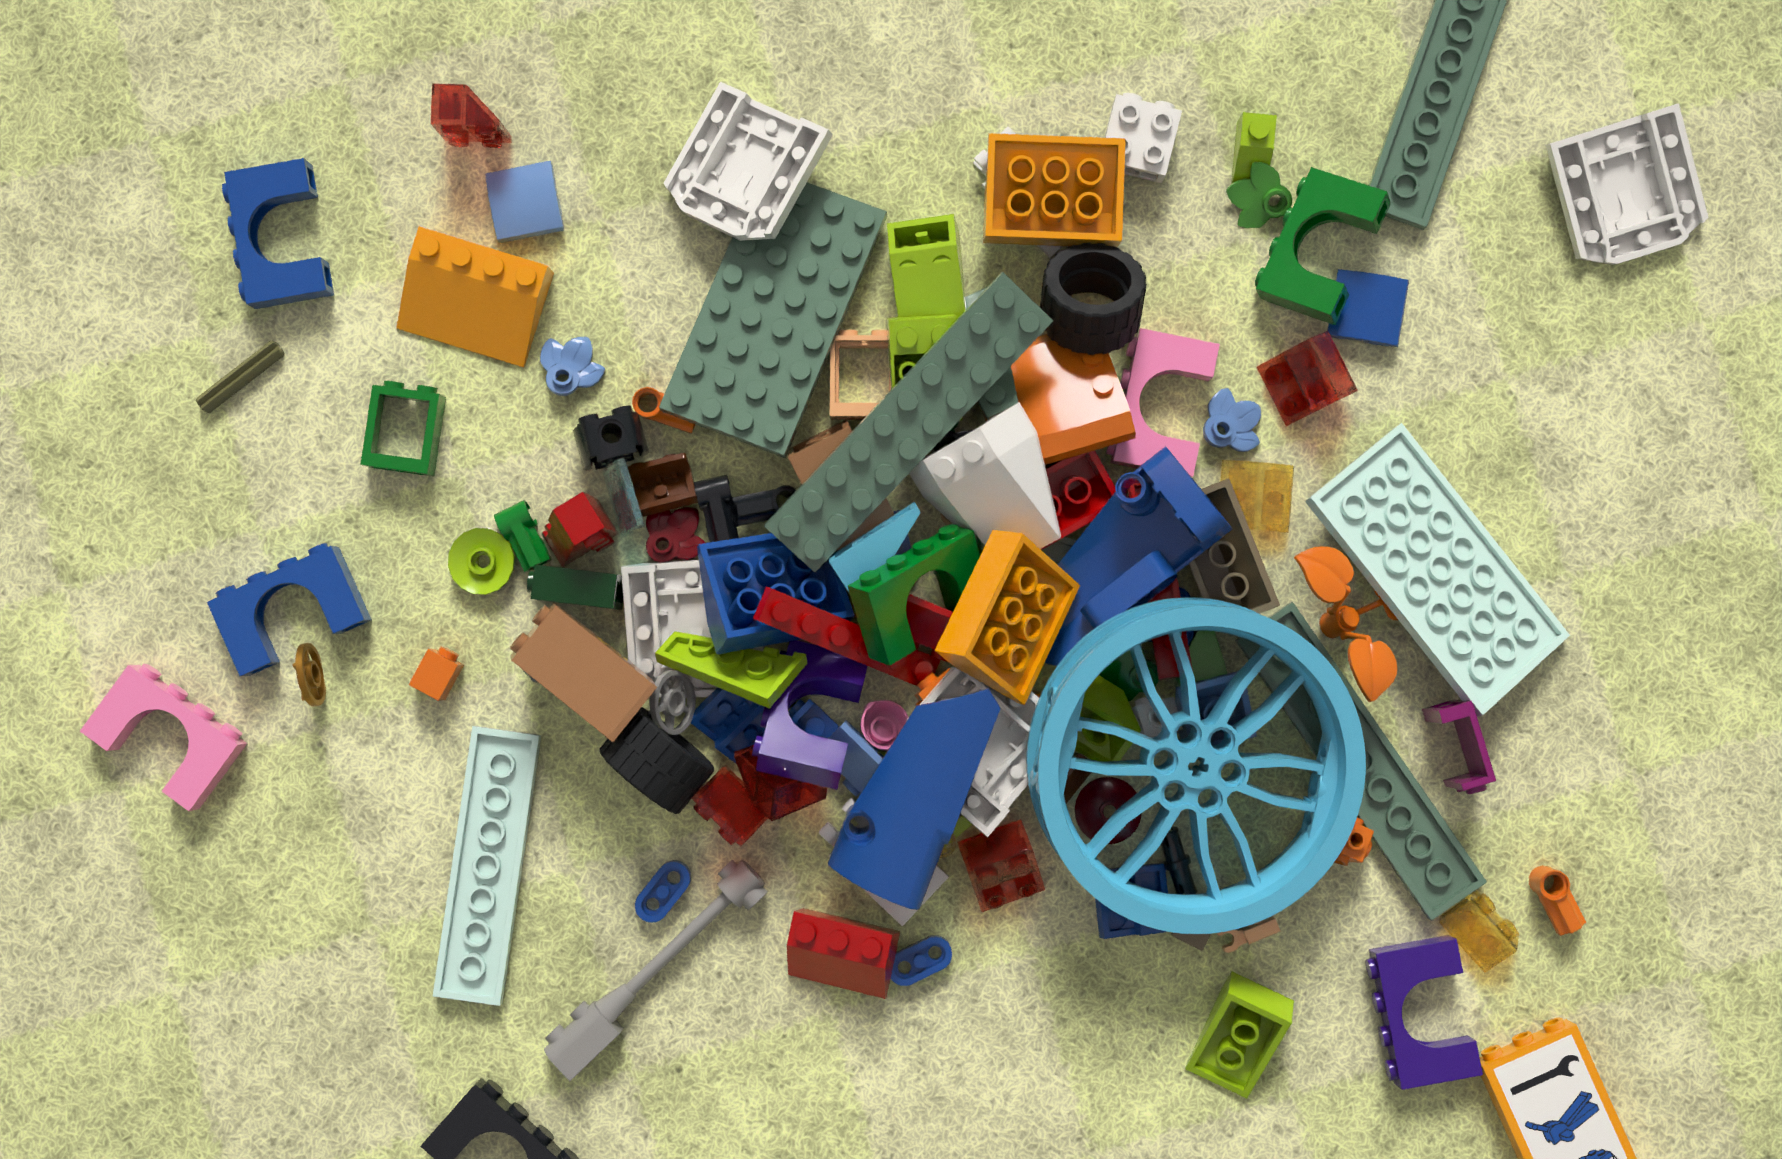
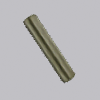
(240, 376)

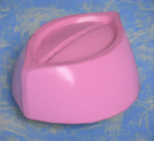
(882, 723)

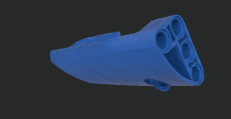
(1136, 546)
(915, 799)

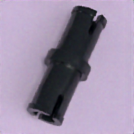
(1178, 863)

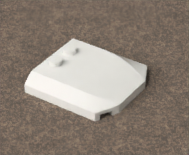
(745, 165)
(1628, 187)
(656, 604)
(1003, 764)

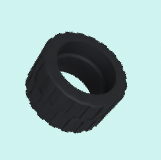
(1093, 270)
(657, 763)

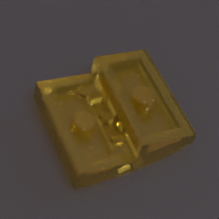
(1262, 492)

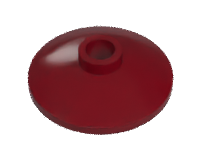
(1095, 798)

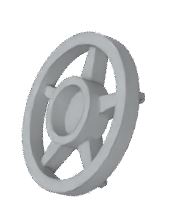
(672, 702)

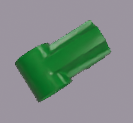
(523, 535)

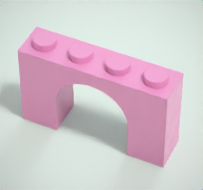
(1155, 355)
(210, 744)

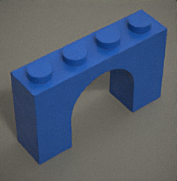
(251, 196)
(241, 610)

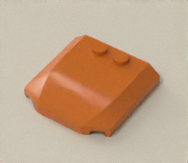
(1071, 400)

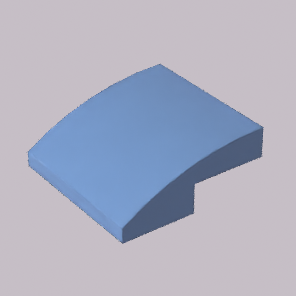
(524, 202)

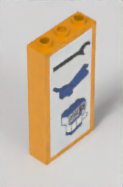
(1553, 1096)

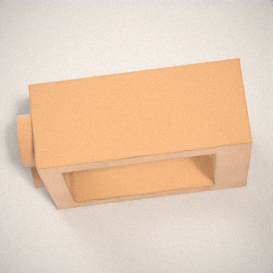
(851, 339)

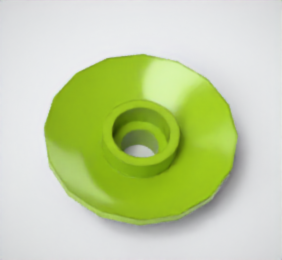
(464, 561)

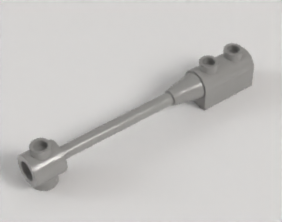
(596, 1023)

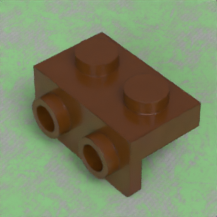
(663, 484)

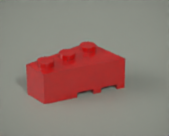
(578, 528)

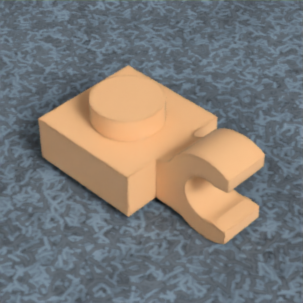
(1251, 933)

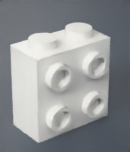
(1147, 132)

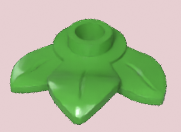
(1254, 194)

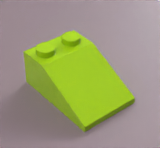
(1241, 1034)

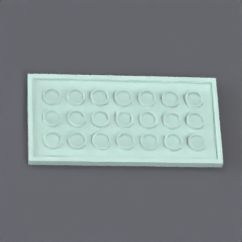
(1438, 569)

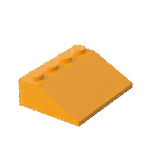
(1054, 190)
(473, 296)
(1008, 615)

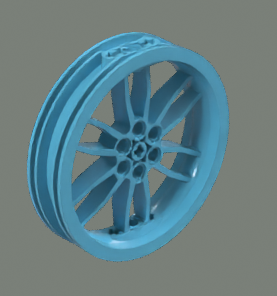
(1333, 788)

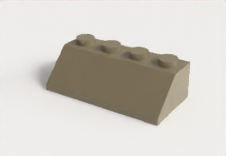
(1233, 566)

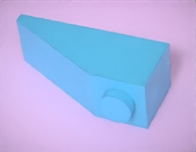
(874, 546)

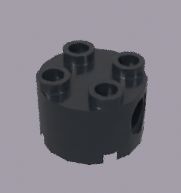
(623, 424)

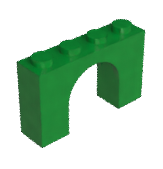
(1320, 200)
(882, 593)

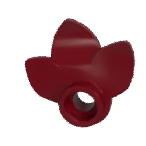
(677, 530)

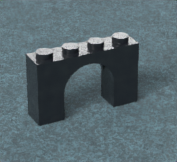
(488, 1111)

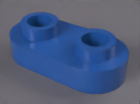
(662, 890)
(921, 963)

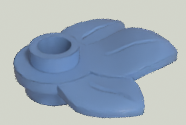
(572, 360)
(1236, 419)

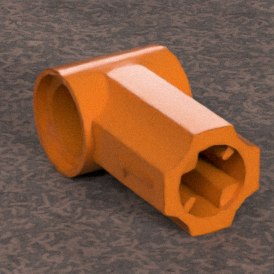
(657, 415)
(1557, 900)

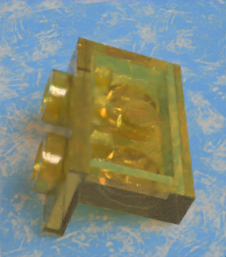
(1481, 930)

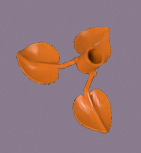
(1327, 575)

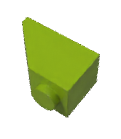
(1252, 143)

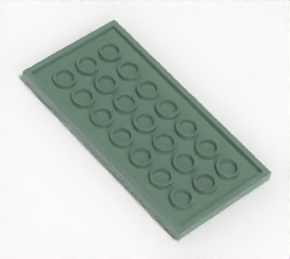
(774, 322)

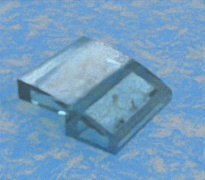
(623, 497)

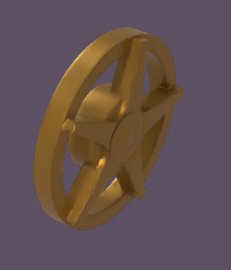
(310, 674)

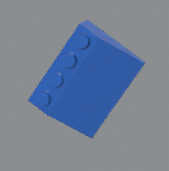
(735, 579)

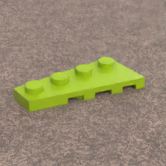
(746, 673)

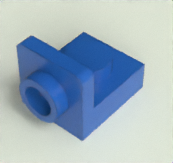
(812, 719)

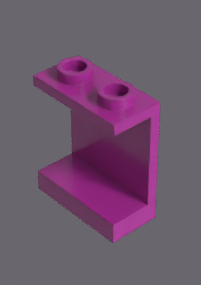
(1471, 742)

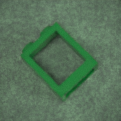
(427, 463)

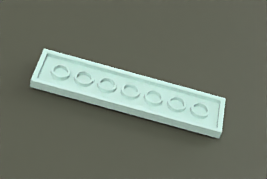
(487, 865)

